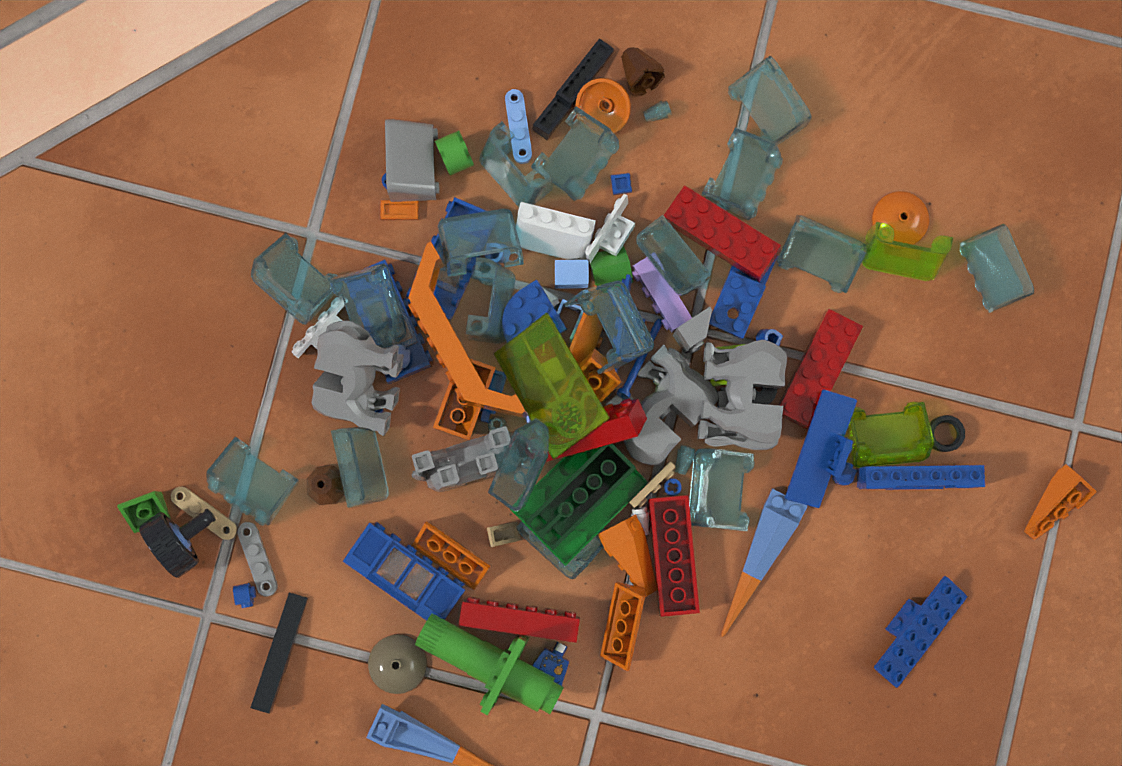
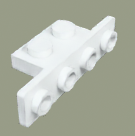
(613, 233)
(313, 332)

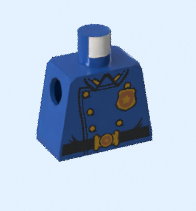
(553, 662)

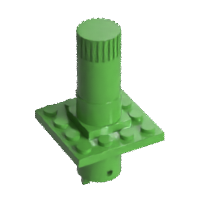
(487, 663)

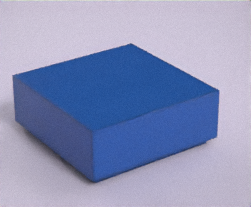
(621, 184)

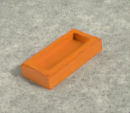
(399, 210)

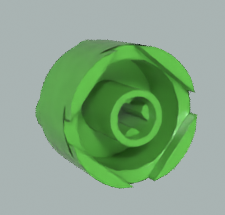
(454, 153)

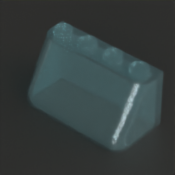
(672, 257)
(997, 268)
(521, 465)
(360, 466)

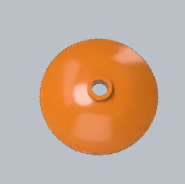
(592, 100)
(889, 211)

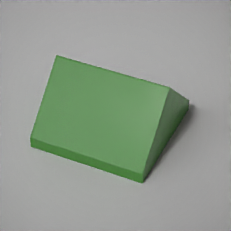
(610, 268)
(143, 508)

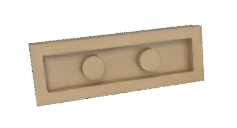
(667, 472)

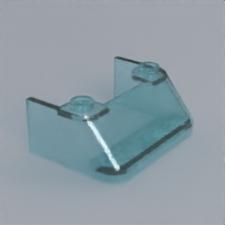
(619, 319)

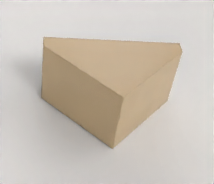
(503, 534)

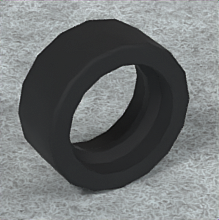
(959, 429)

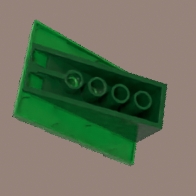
(580, 499)

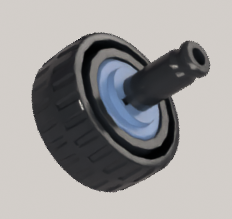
(172, 543)

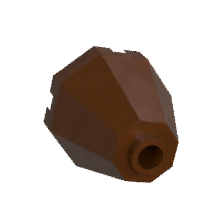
(641, 71)
(333, 488)

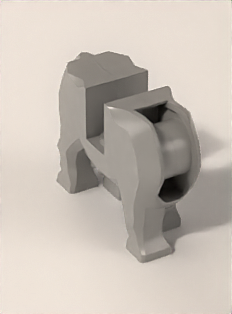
(349, 368)
(675, 388)
(740, 420)
(462, 462)

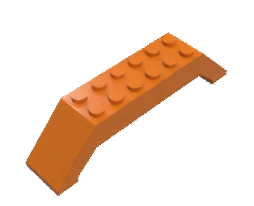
(445, 341)

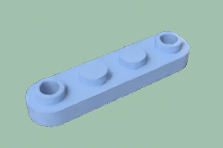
(518, 126)

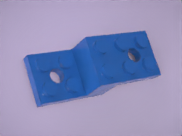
(741, 294)

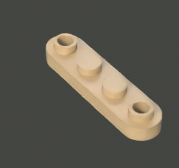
(193, 505)

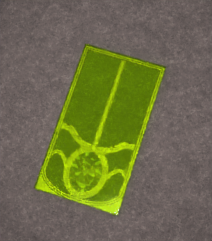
(551, 384)

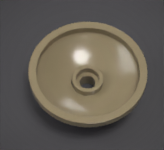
(411, 664)

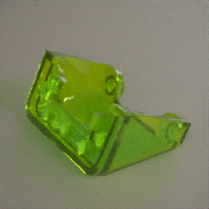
(903, 258)
(890, 436)

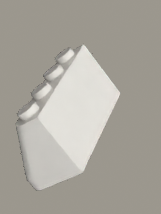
(553, 232)

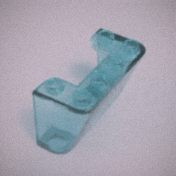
(579, 154)
(506, 174)
(744, 174)
(477, 236)
(502, 283)
(250, 482)

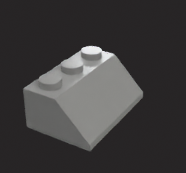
(693, 332)

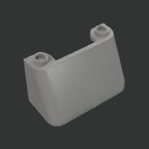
(410, 160)

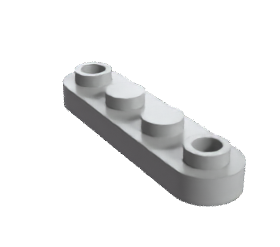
(257, 559)

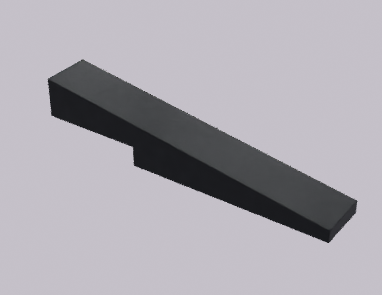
(568, 92)
(279, 653)

